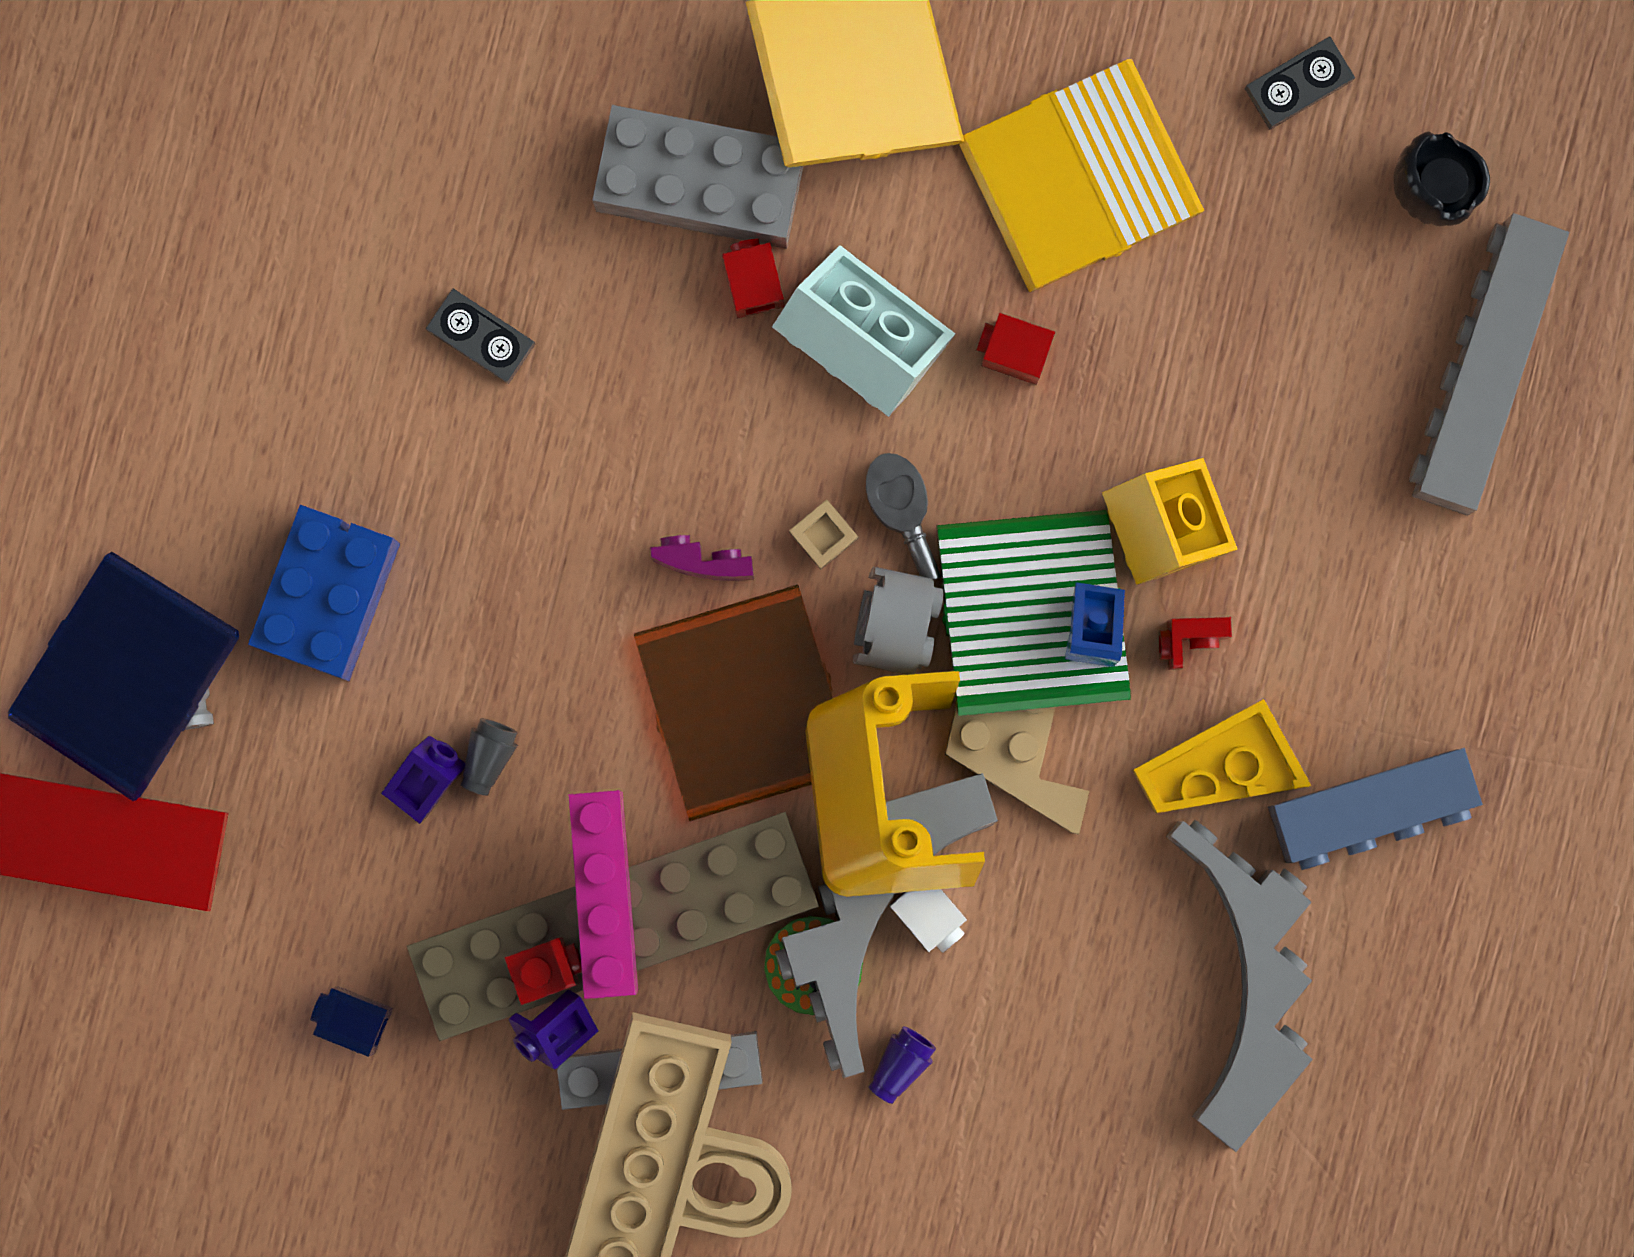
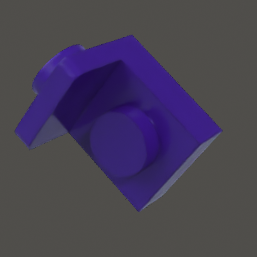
(424, 778)
(555, 1031)

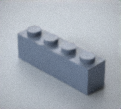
(1376, 806)

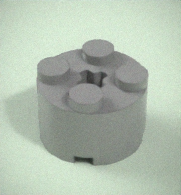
(896, 621)

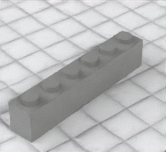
(1489, 363)

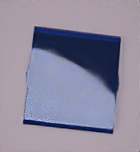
(123, 675)

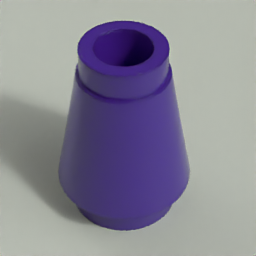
(901, 1064)

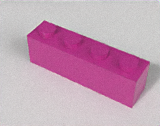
(603, 894)

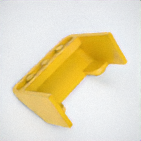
(856, 840)

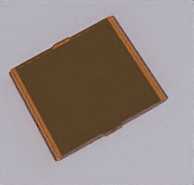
(736, 699)

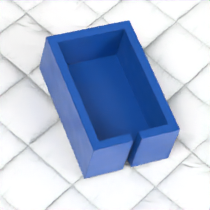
(324, 593)

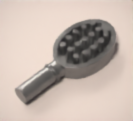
(900, 504)

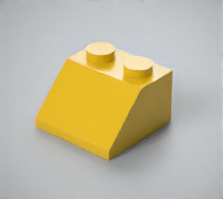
(1169, 520)

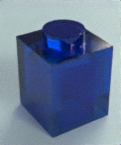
(350, 1020)

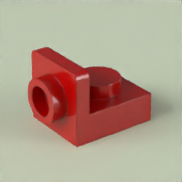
(1201, 633)
(544, 969)

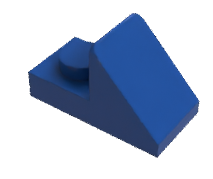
(1096, 625)

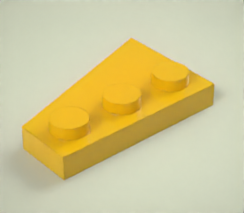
(1224, 763)

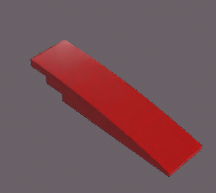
(109, 842)

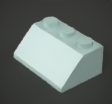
(862, 330)

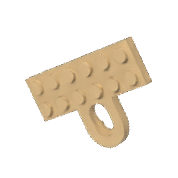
(657, 1142)

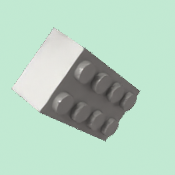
(696, 177)

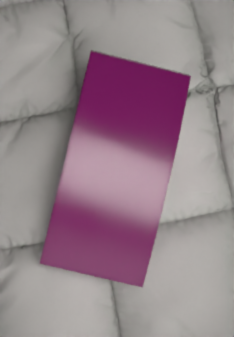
(686, 558)

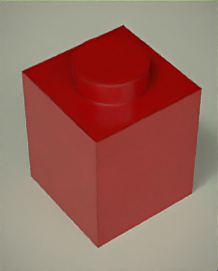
(753, 278)
(1015, 348)

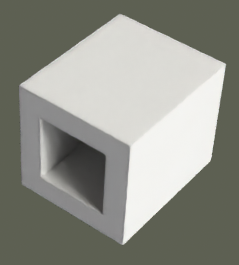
(930, 918)

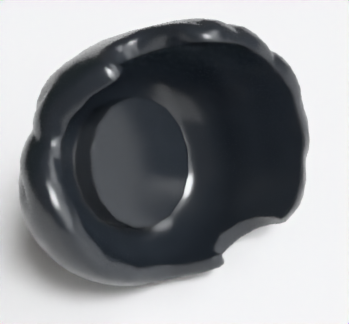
(1440, 179)

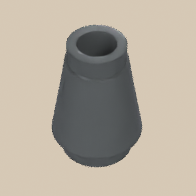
(487, 755)

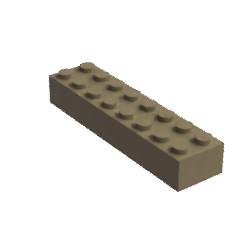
(677, 908)

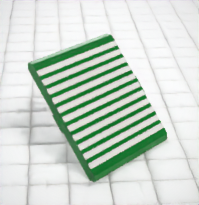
(1012, 610)

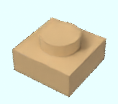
(823, 534)

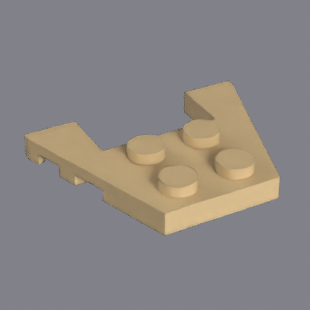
(1010, 755)

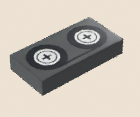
(1299, 83)
(480, 336)

